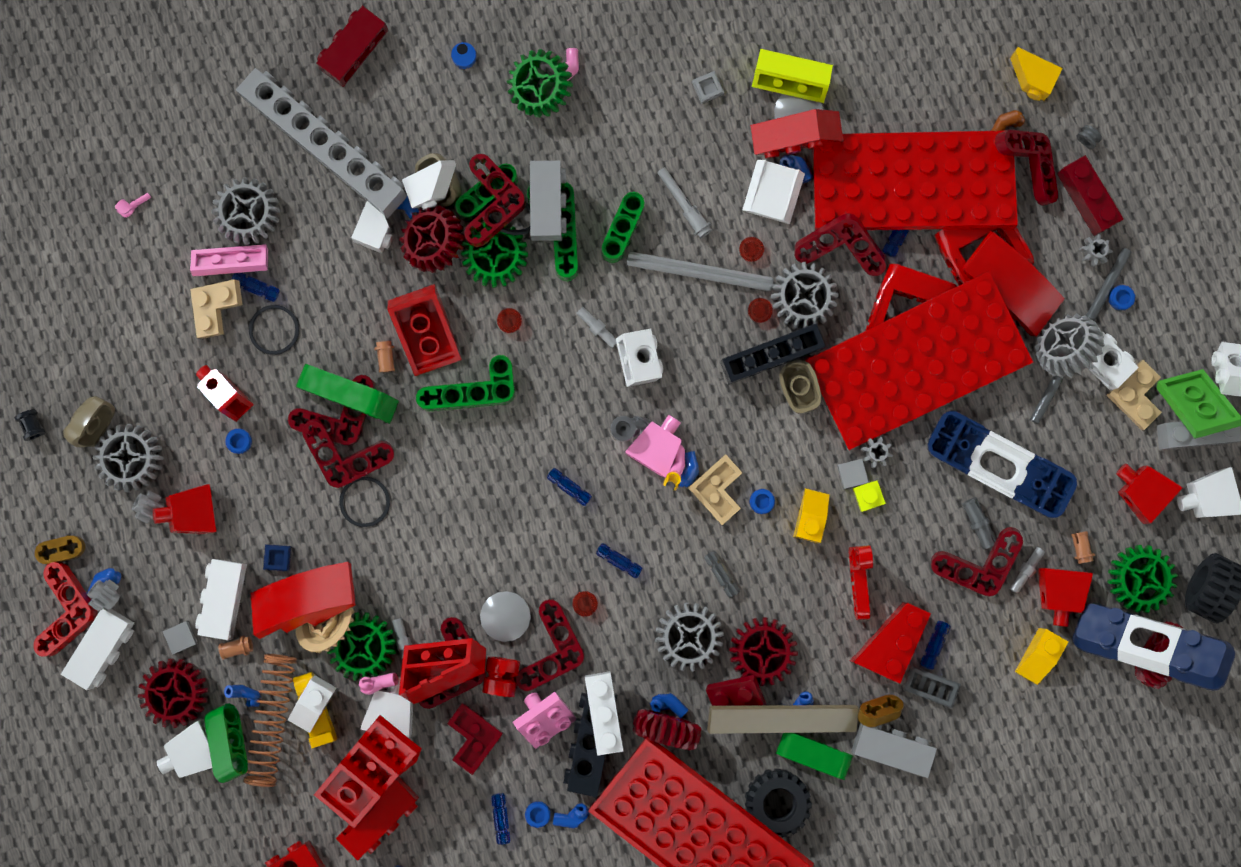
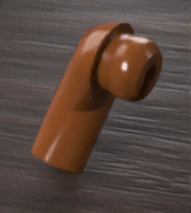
(1008, 119)

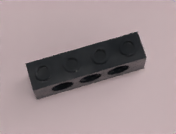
(772, 354)
(588, 782)

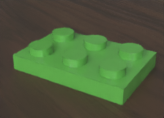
(1199, 403)

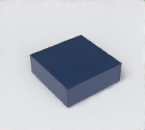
(277, 557)

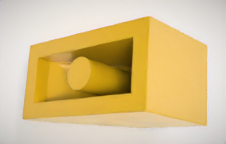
(1034, 74)
(812, 516)
(1041, 655)

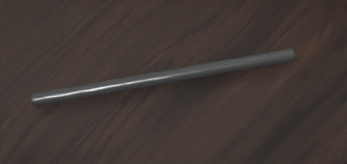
(1092, 314)

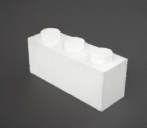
(221, 599)
(98, 649)
(603, 713)

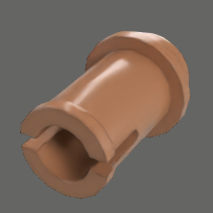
(385, 356)
(1082, 547)
(241, 646)

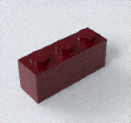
(351, 45)
(1089, 195)

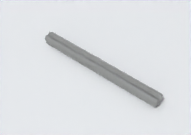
(700, 271)

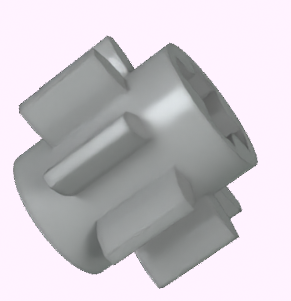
(1091, 245)
(871, 456)
(145, 504)
(103, 595)

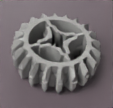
(237, 216)
(797, 286)
(1069, 345)
(128, 468)
(674, 620)

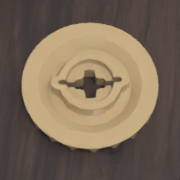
(321, 638)

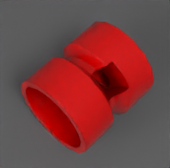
(501, 676)

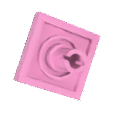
(543, 719)

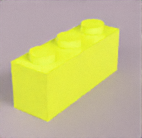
(792, 76)

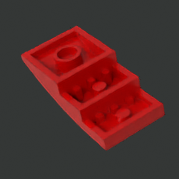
(1023, 288)
(303, 599)
(367, 771)

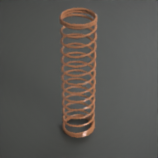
(275, 660)

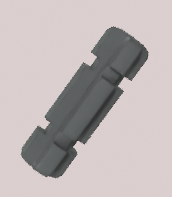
(722, 574)

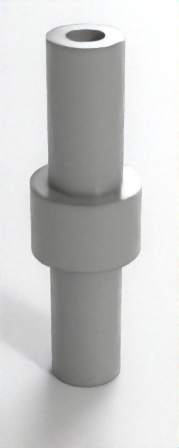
(597, 327)
(1027, 570)
(402, 639)

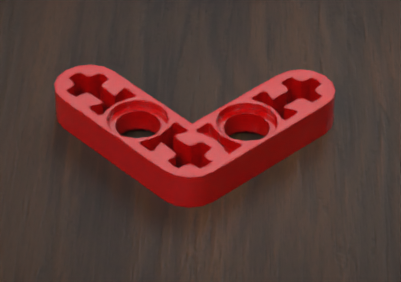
(860, 559)
(72, 607)

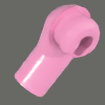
(572, 61)
(371, 685)

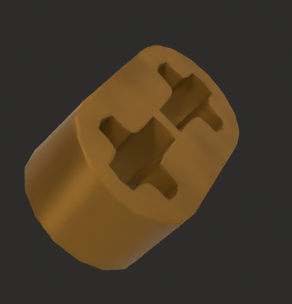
(58, 544)
(882, 713)

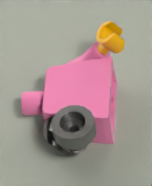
(655, 445)

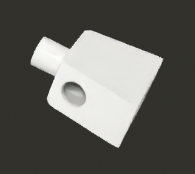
(1212, 495)
(391, 707)
(187, 752)

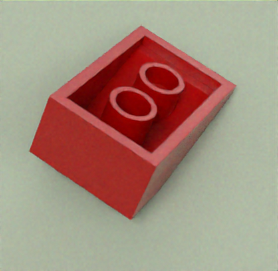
(424, 330)

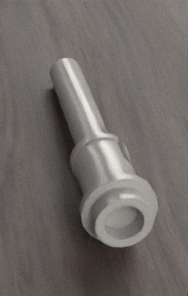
(691, 212)

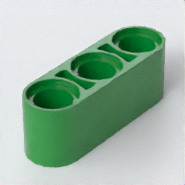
(473, 195)
(627, 216)
(226, 743)
(814, 755)

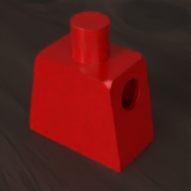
(223, 393)
(1146, 491)
(188, 511)
(1063, 592)

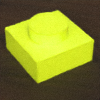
(869, 496)

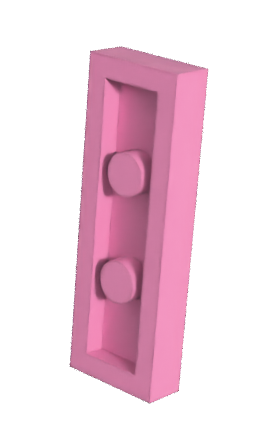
(229, 260)

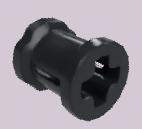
(30, 424)

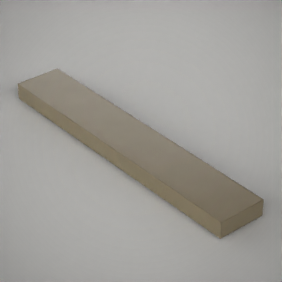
(782, 719)

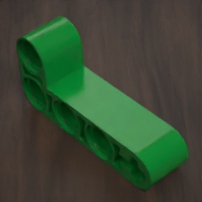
(570, 234)
(466, 390)
(347, 393)

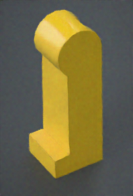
(323, 730)

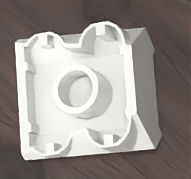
(773, 191)

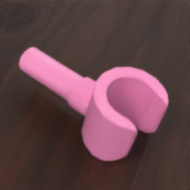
(127, 209)

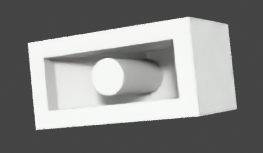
(429, 184)
(372, 230)
(311, 703)

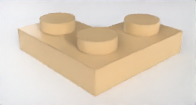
(209, 302)
(1131, 396)
(711, 492)

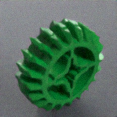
(533, 65)
(506, 254)
(1137, 587)
(370, 654)

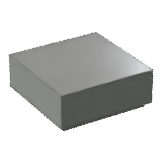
(707, 87)
(852, 473)
(180, 637)

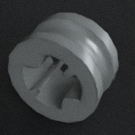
(1089, 137)

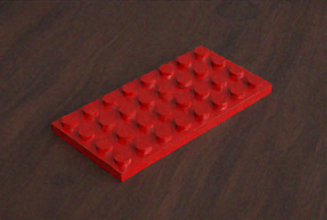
(916, 181)
(919, 360)
(684, 818)

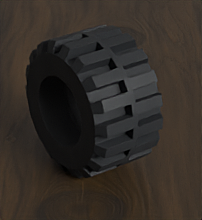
(1214, 588)
(779, 779)

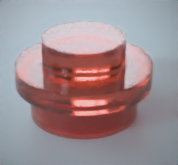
(751, 249)
(760, 310)
(509, 320)
(585, 603)

